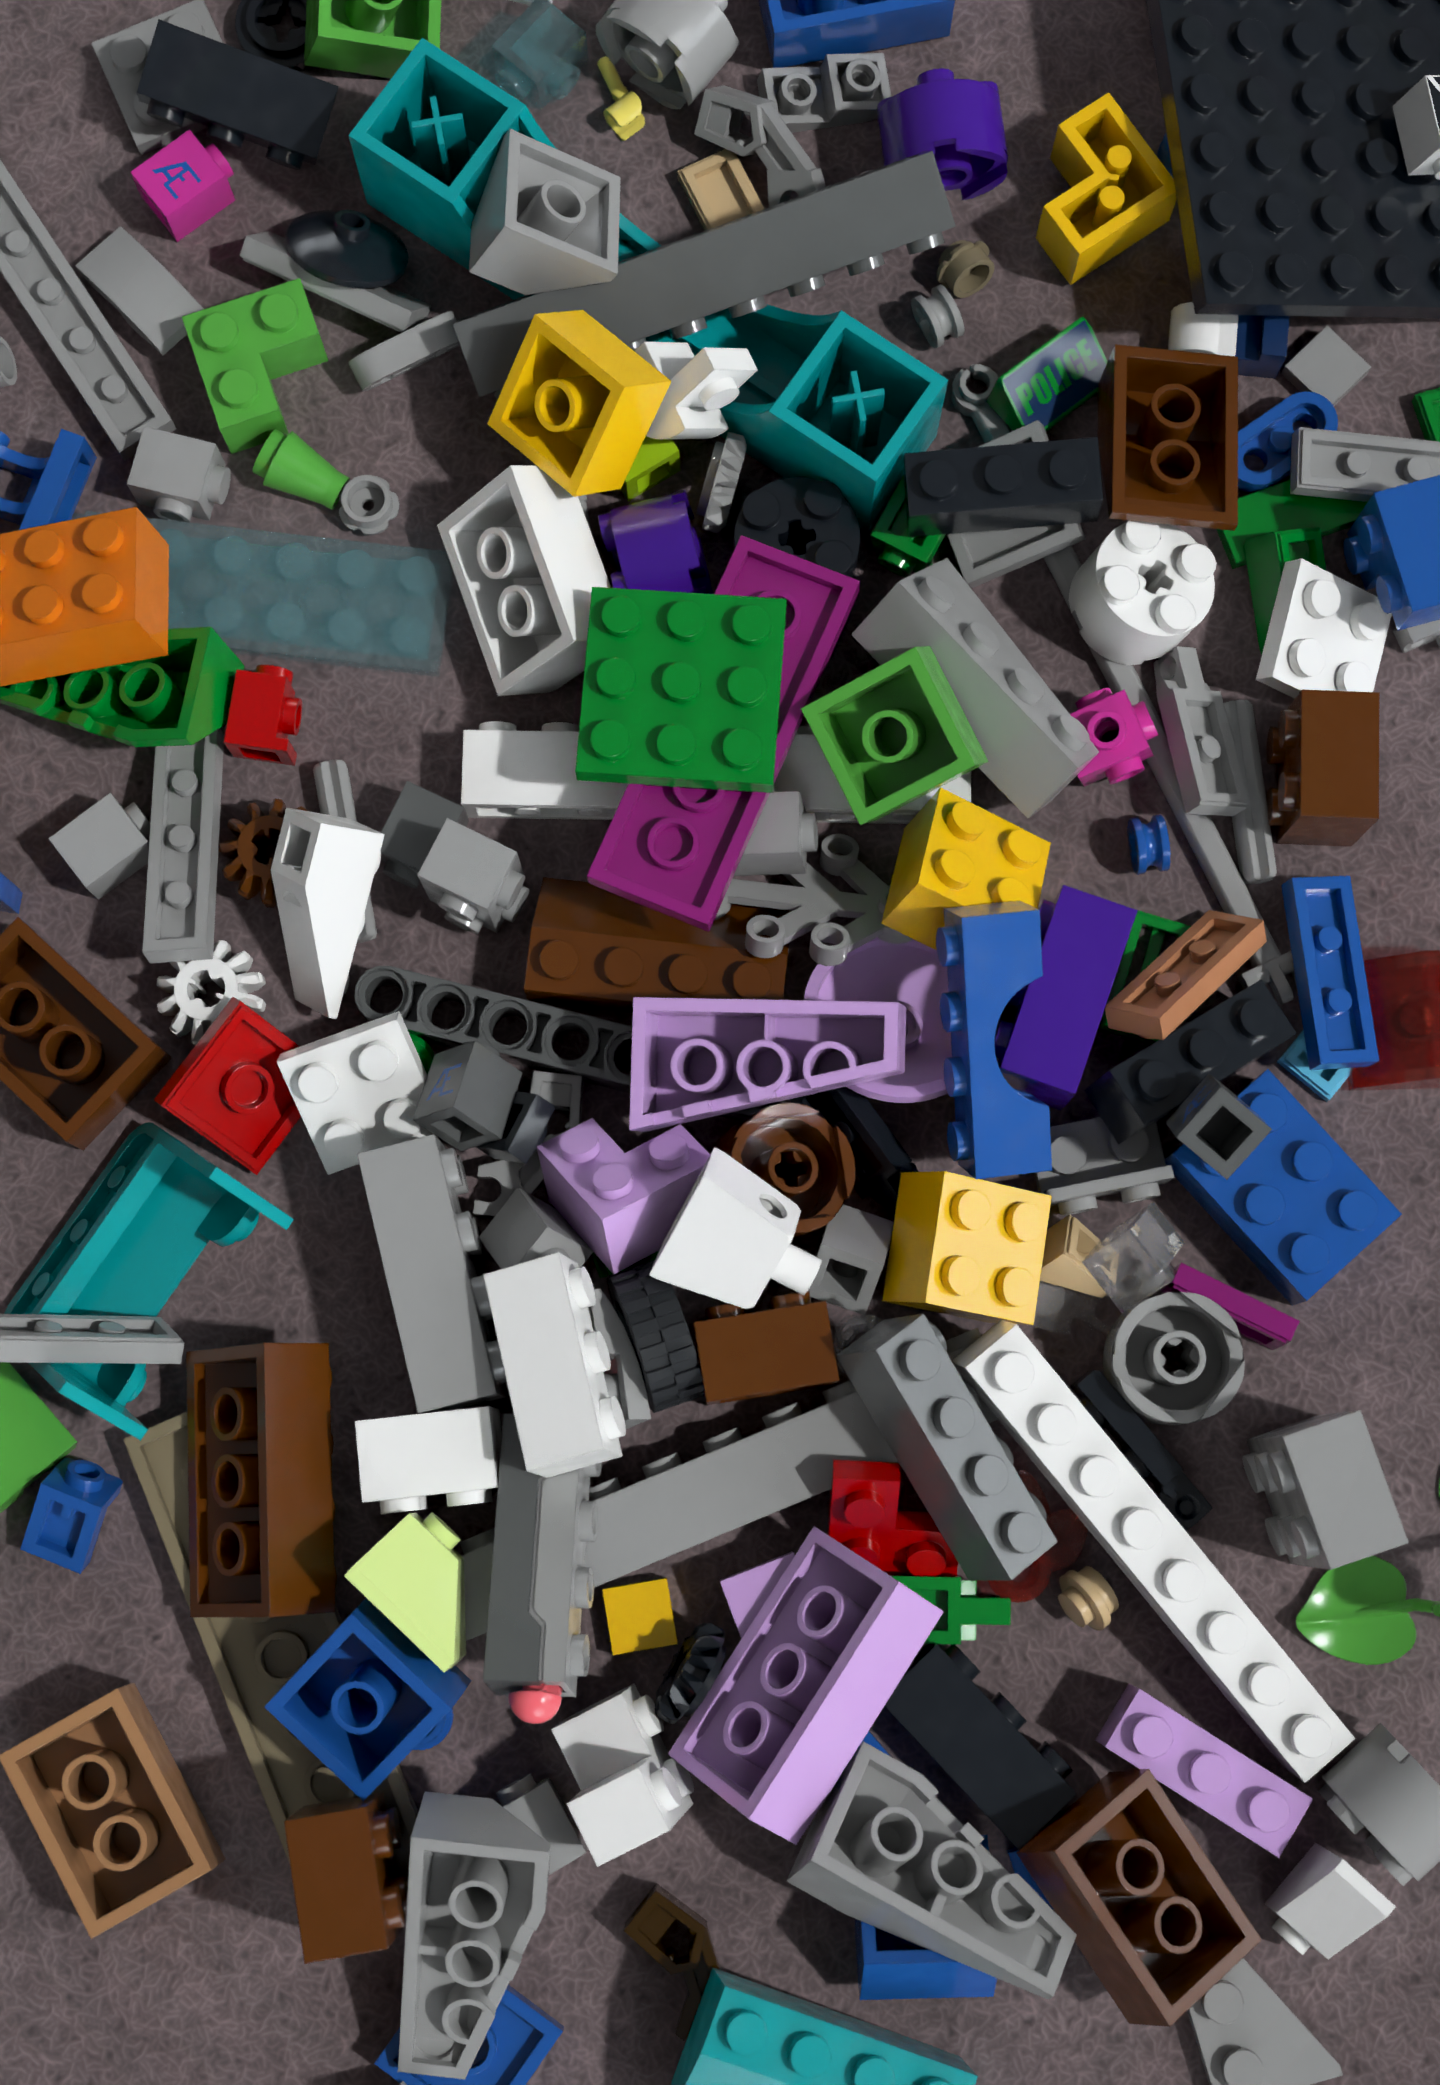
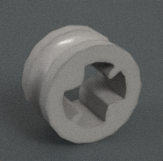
(938, 316)

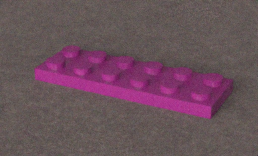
(684, 843)

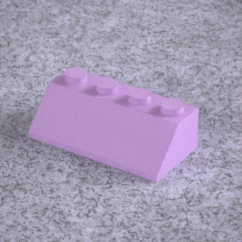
(804, 1685)

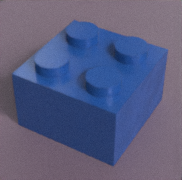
(366, 1699)

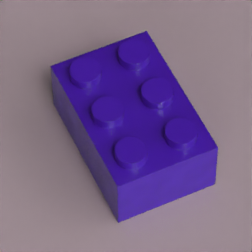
(1061, 1011)

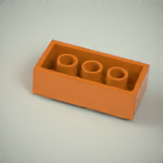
(82, 596)

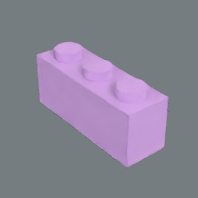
(1204, 1770)

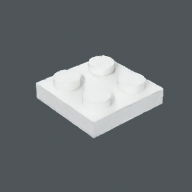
(1322, 634)
(357, 1089)

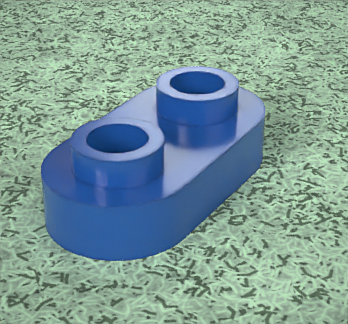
(1272, 438)

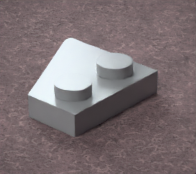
(1254, 2037)

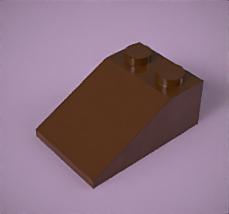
(1170, 437)

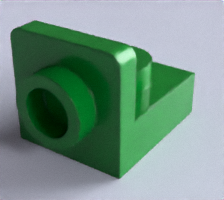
(891, 540)

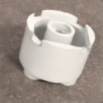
(1142, 591)

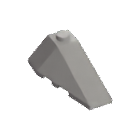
(914, 1870)
(469, 1917)

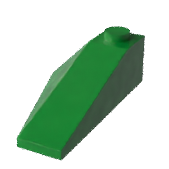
(142, 701)

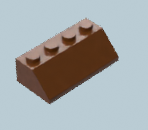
(606, 949)
(260, 1480)

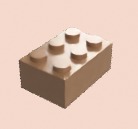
(112, 1809)

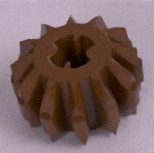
(248, 861)

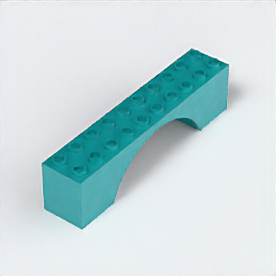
(826, 387)

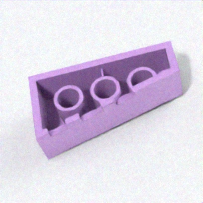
(740, 1054)

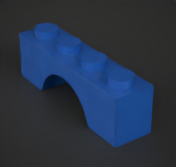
(988, 959)

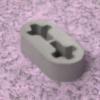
(405, 351)

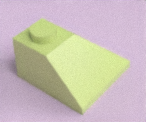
(419, 1585)

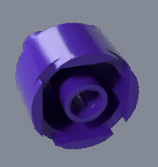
(955, 121)
(656, 546)

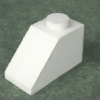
(1326, 1904)

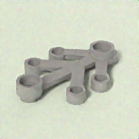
(814, 903)

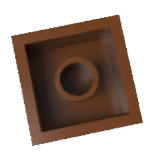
(1325, 768)
(766, 1350)
(346, 1877)

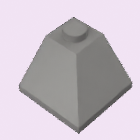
(545, 220)

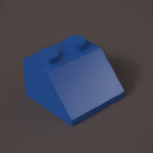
(903, 1970)

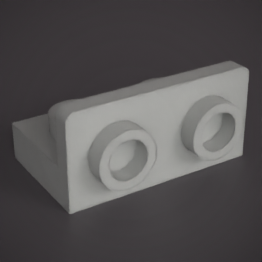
(1093, 1165)

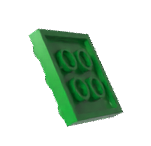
(681, 689)

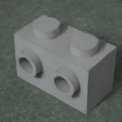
(473, 879)

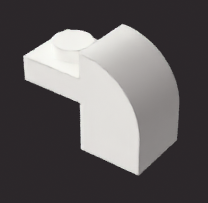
(697, 387)

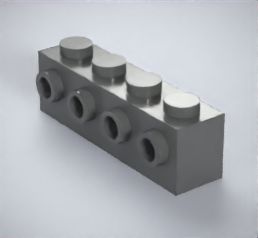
(947, 1448)

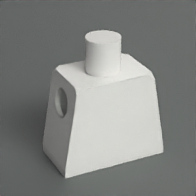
(734, 1237)

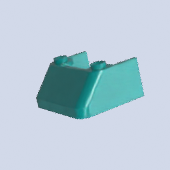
(131, 1251)

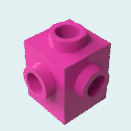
(1124, 755)

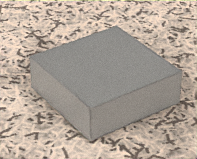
(1326, 367)

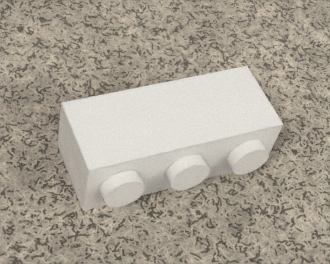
(555, 1365)

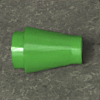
(298, 469)

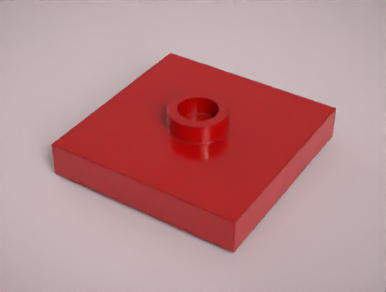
(234, 1087)

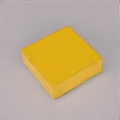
(640, 1616)

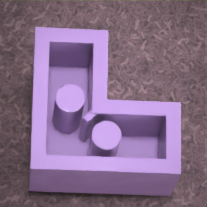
(618, 1198)

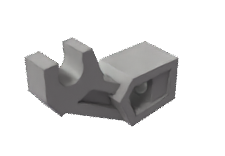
(771, 140)
(566, 1094)

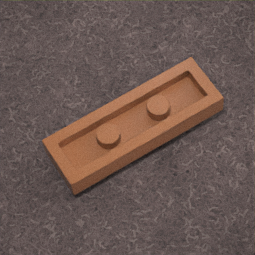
(1185, 975)

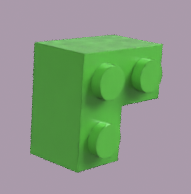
(247, 346)

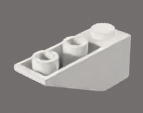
(321, 895)

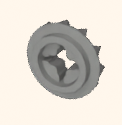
(721, 482)

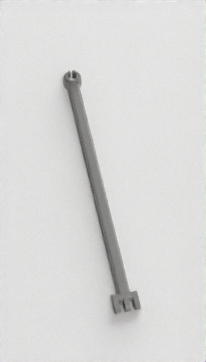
(1198, 829)

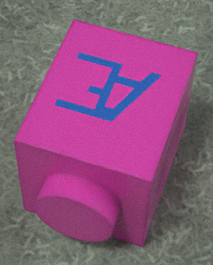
(185, 184)

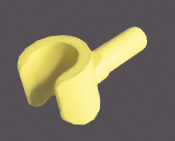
(624, 114)

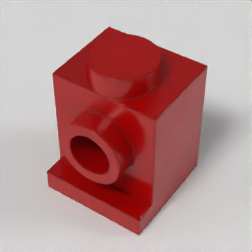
(263, 715)

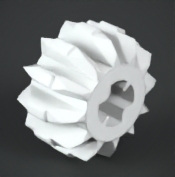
(225, 972)

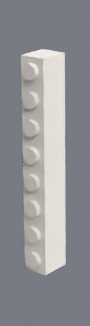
(535, 778)
(1153, 1550)

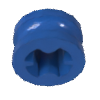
(1149, 844)

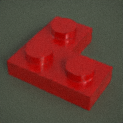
(868, 1523)

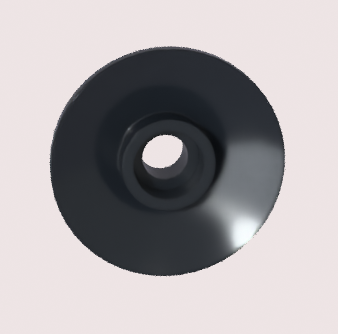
(346, 249)

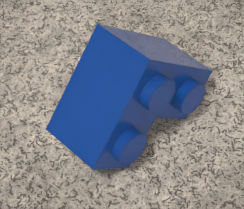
(1399, 550)

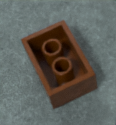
(65, 1041)
(1139, 1897)

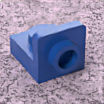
(70, 1513)

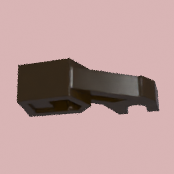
(647, 1927)

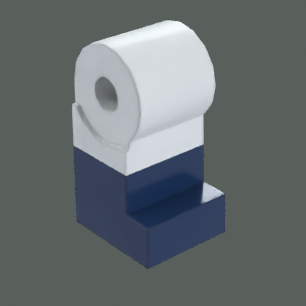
(1254, 339)

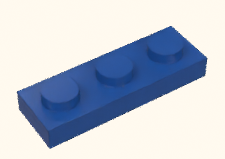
(1330, 972)

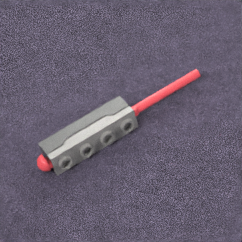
(538, 1583)

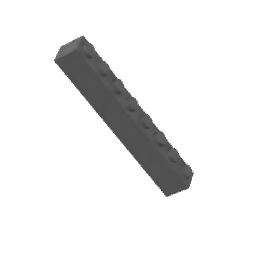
(732, 265)

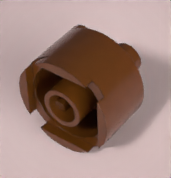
(805, 1147)

